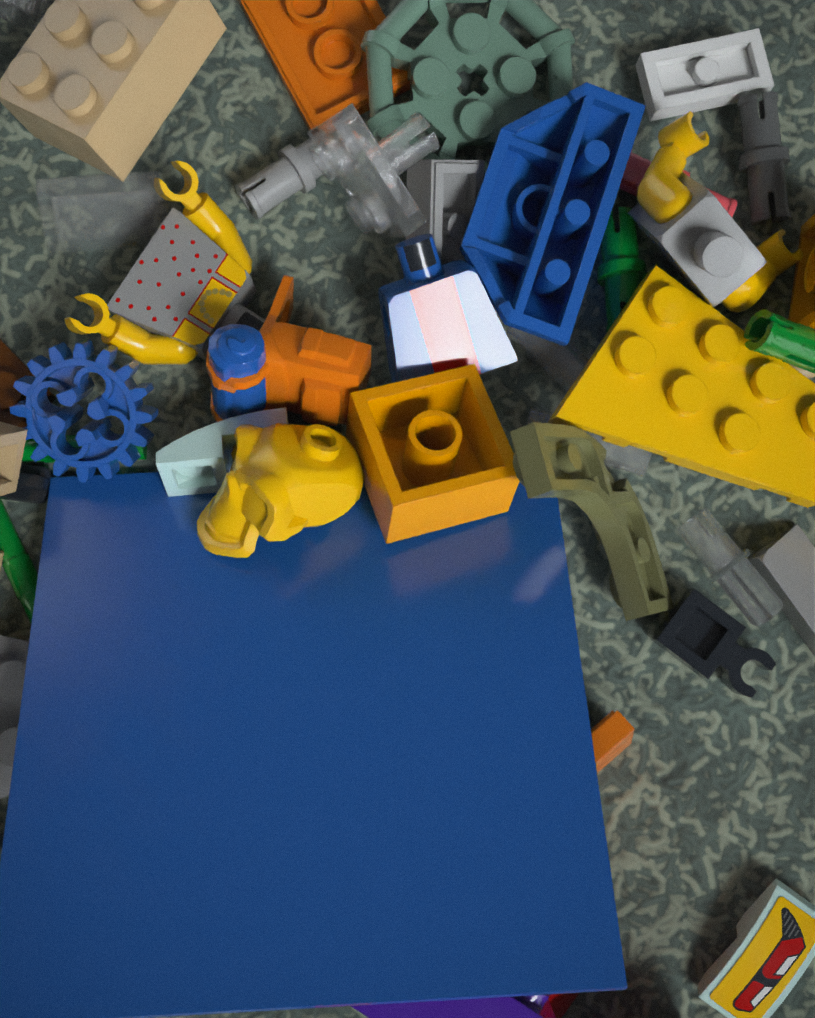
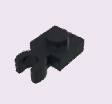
(705, 639)

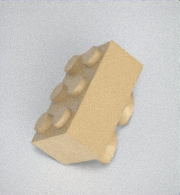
(108, 74)

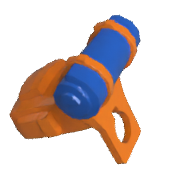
(285, 367)

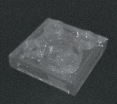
(372, 169)

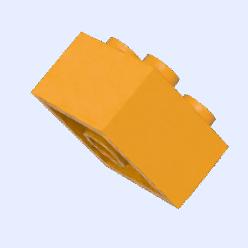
(431, 452)

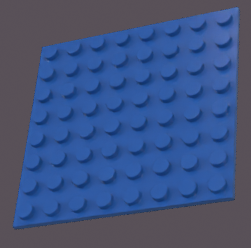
(299, 767)

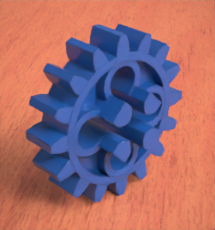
(70, 376)

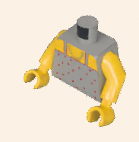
(699, 232)
(181, 286)

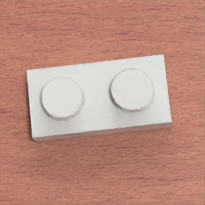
(703, 74)

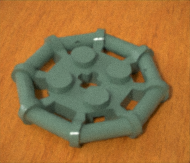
(470, 46)

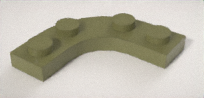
(571, 465)

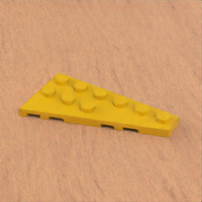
(690, 390)

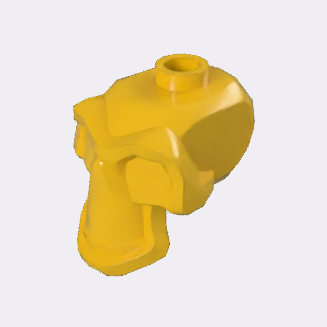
(279, 485)

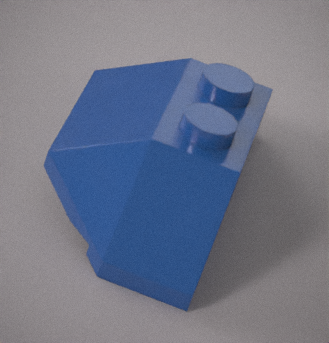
(549, 207)

